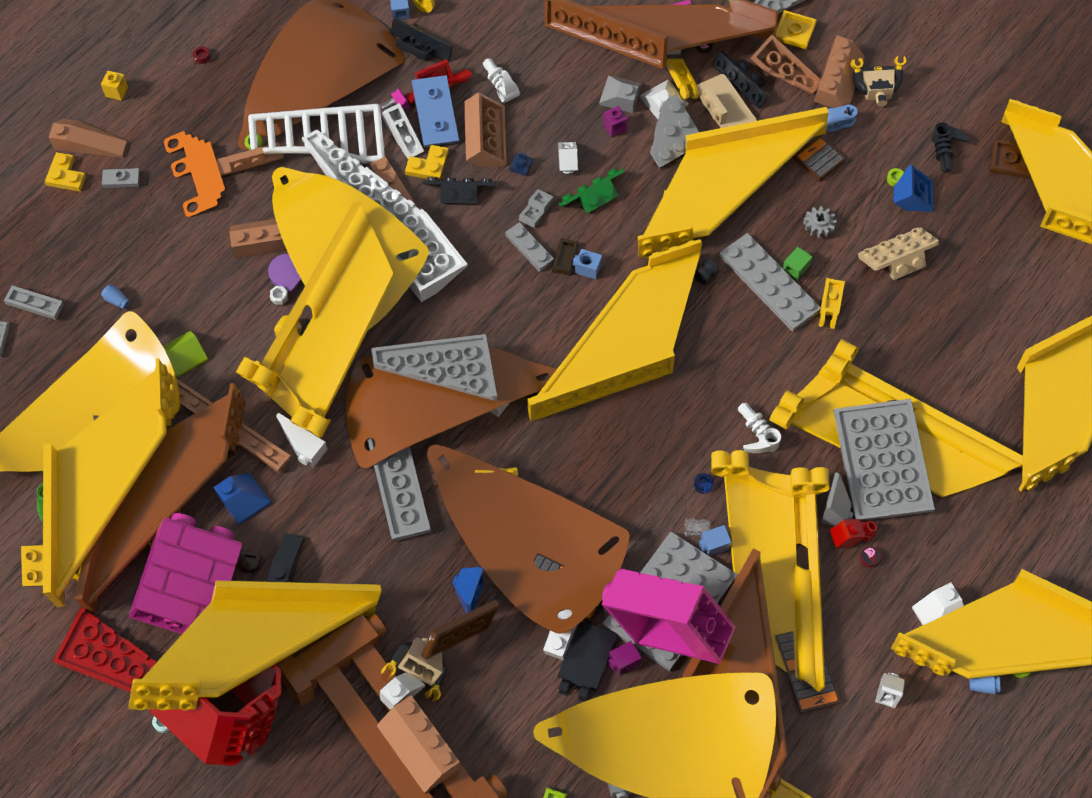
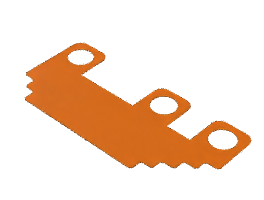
(204, 170)

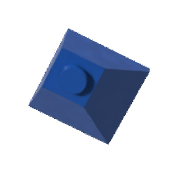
(914, 191)
(242, 496)
(469, 587)

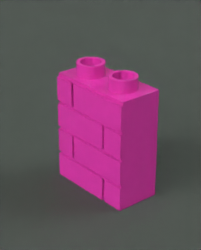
(183, 572)
(668, 615)

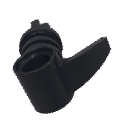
(941, 138)

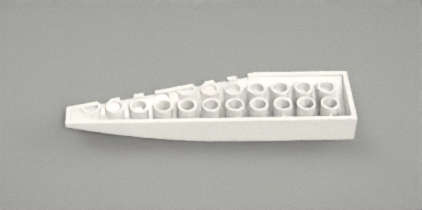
(443, 259)

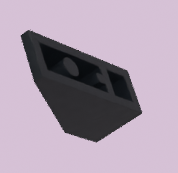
(286, 559)

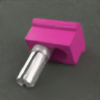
(397, 97)

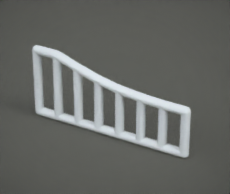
(322, 112)

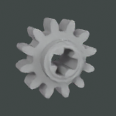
(819, 222)

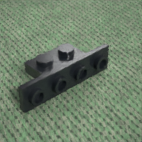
(419, 42)
(743, 77)
(459, 191)

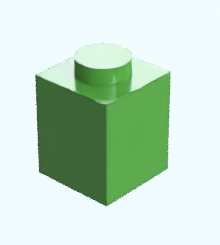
(797, 263)

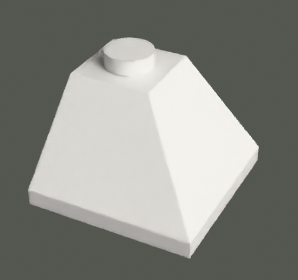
(658, 95)
(938, 604)

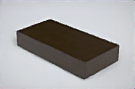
(565, 256)

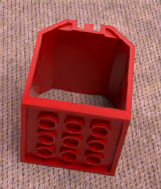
(223, 736)

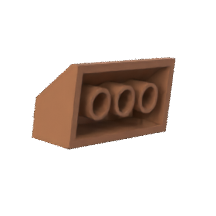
(837, 78)
(485, 132)
(256, 238)
(418, 744)

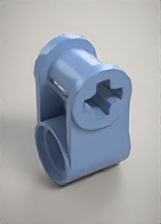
(840, 119)

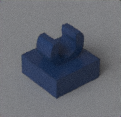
(521, 164)

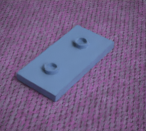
(435, 111)

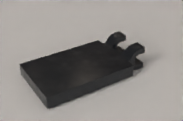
(586, 659)

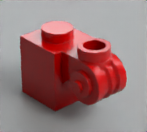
(851, 531)

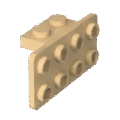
(724, 102)
(902, 254)

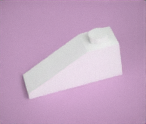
(402, 130)
(305, 444)
(558, 643)

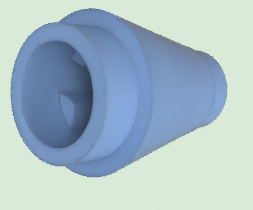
(115, 296)
(985, 684)

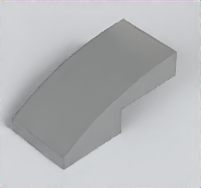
(536, 208)

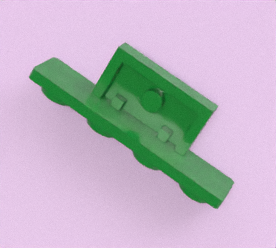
(596, 194)

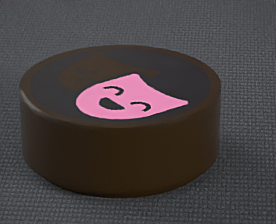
(704, 48)

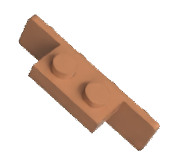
(246, 160)

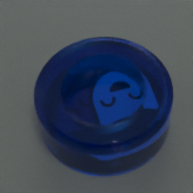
(703, 483)

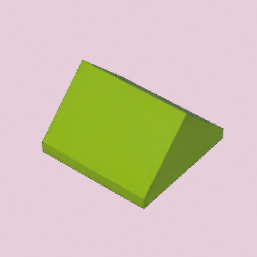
(185, 353)

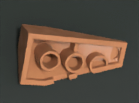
(780, 62)
(84, 138)

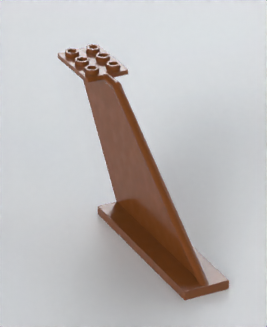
(654, 30)
(172, 476)
(750, 652)

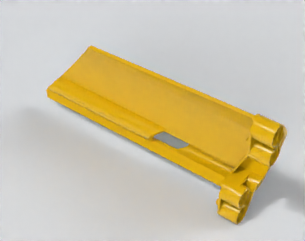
(344, 298)
(941, 436)
(773, 516)

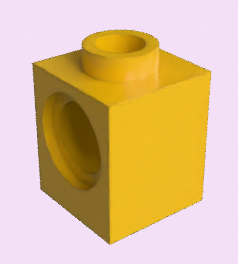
(114, 85)

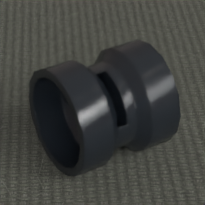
(707, 270)

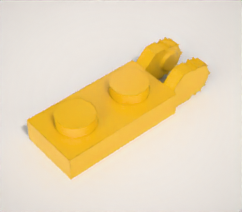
(682, 78)
(831, 301)

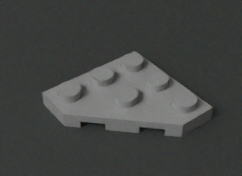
(671, 132)

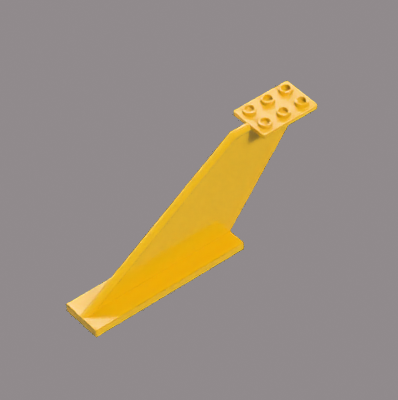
(1058, 167)
(722, 173)
(629, 337)
(1056, 403)
(95, 473)
(1006, 633)
(244, 634)

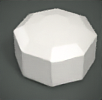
(279, 295)

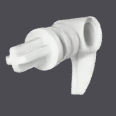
(502, 81)
(763, 431)

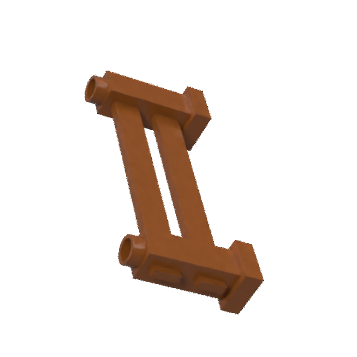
(322, 666)

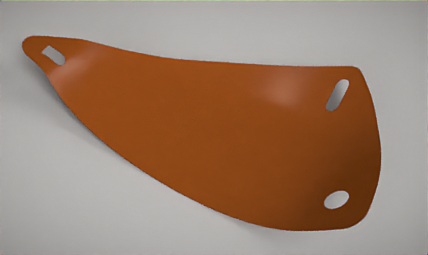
(317, 61)
(407, 410)
(512, 521)

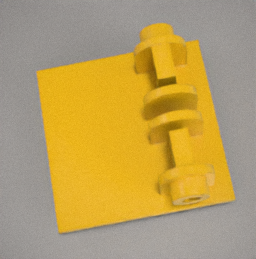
(32, 565)

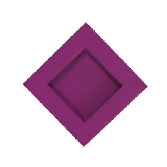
(615, 121)
(624, 658)

